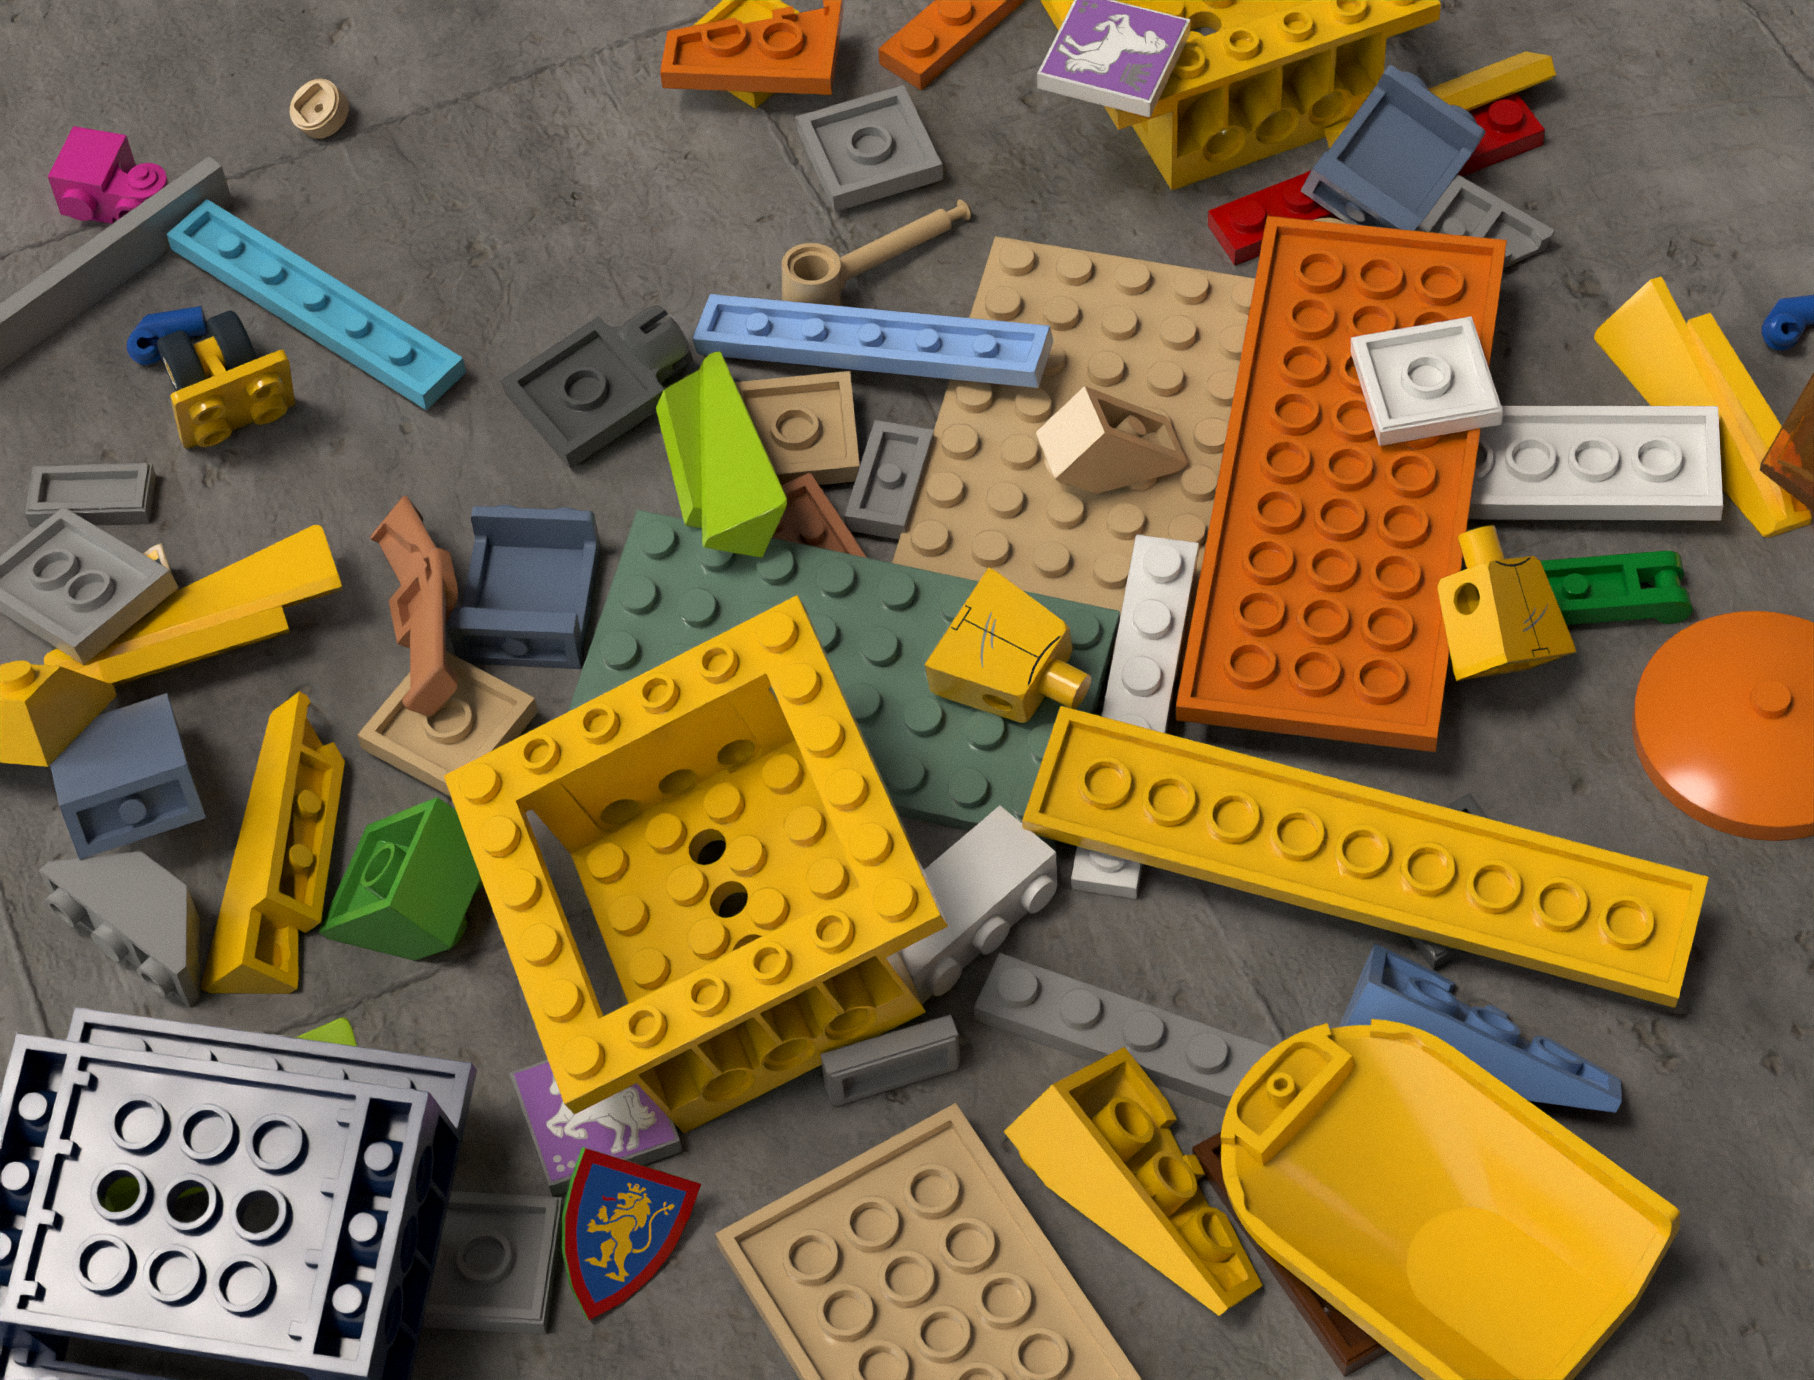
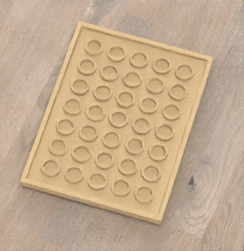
(1119, 327)

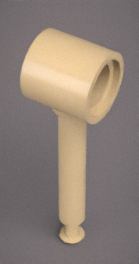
(818, 274)

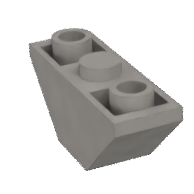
(133, 914)

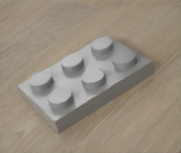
(79, 585)

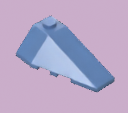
(1537, 1070)

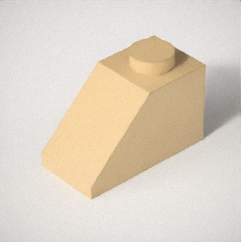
(1108, 443)

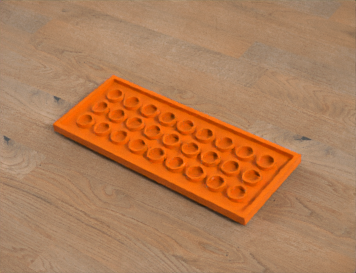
(1319, 541)

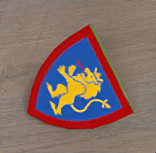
(619, 1227)

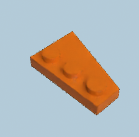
(767, 55)

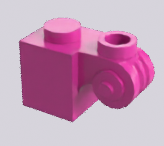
(99, 177)

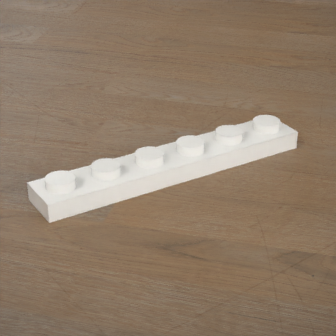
(1143, 675)

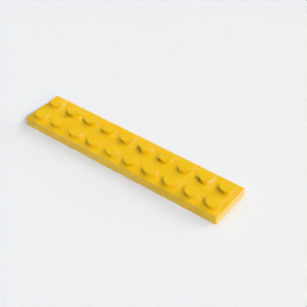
(1367, 855)

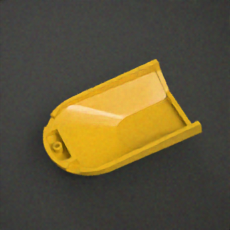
(1438, 1204)

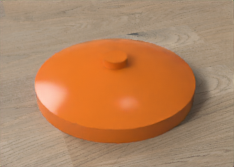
(1732, 723)

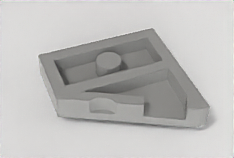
(1477, 213)

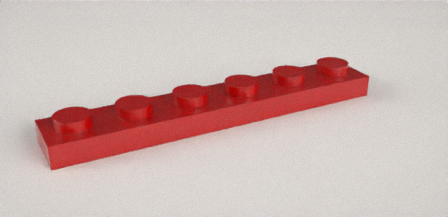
(1241, 223)

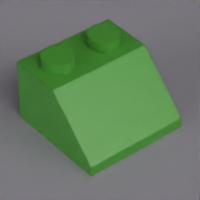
(406, 885)

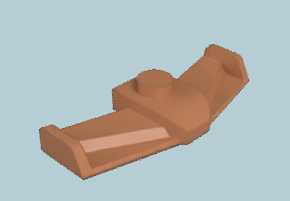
(420, 604)

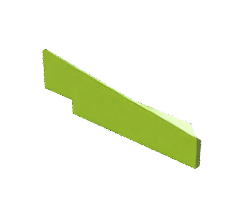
(719, 461)

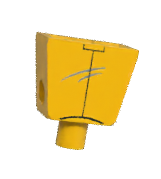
(1500, 611)
(1005, 654)

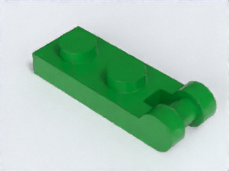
(1610, 589)

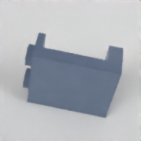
(1394, 155)
(527, 587)
(126, 778)

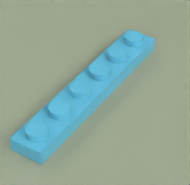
(317, 304)

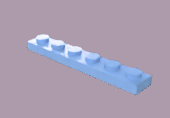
(874, 340)

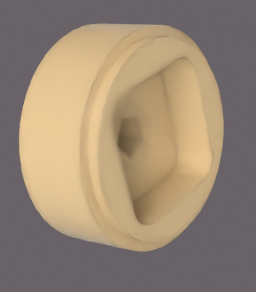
(319, 108)

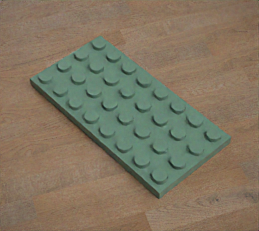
(878, 632)

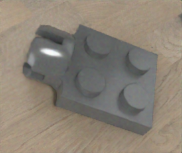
(598, 382)

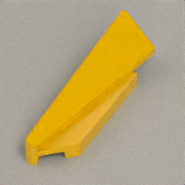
(1698, 367)
(218, 611)
(278, 859)

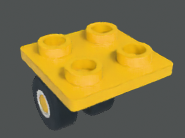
(238, 387)

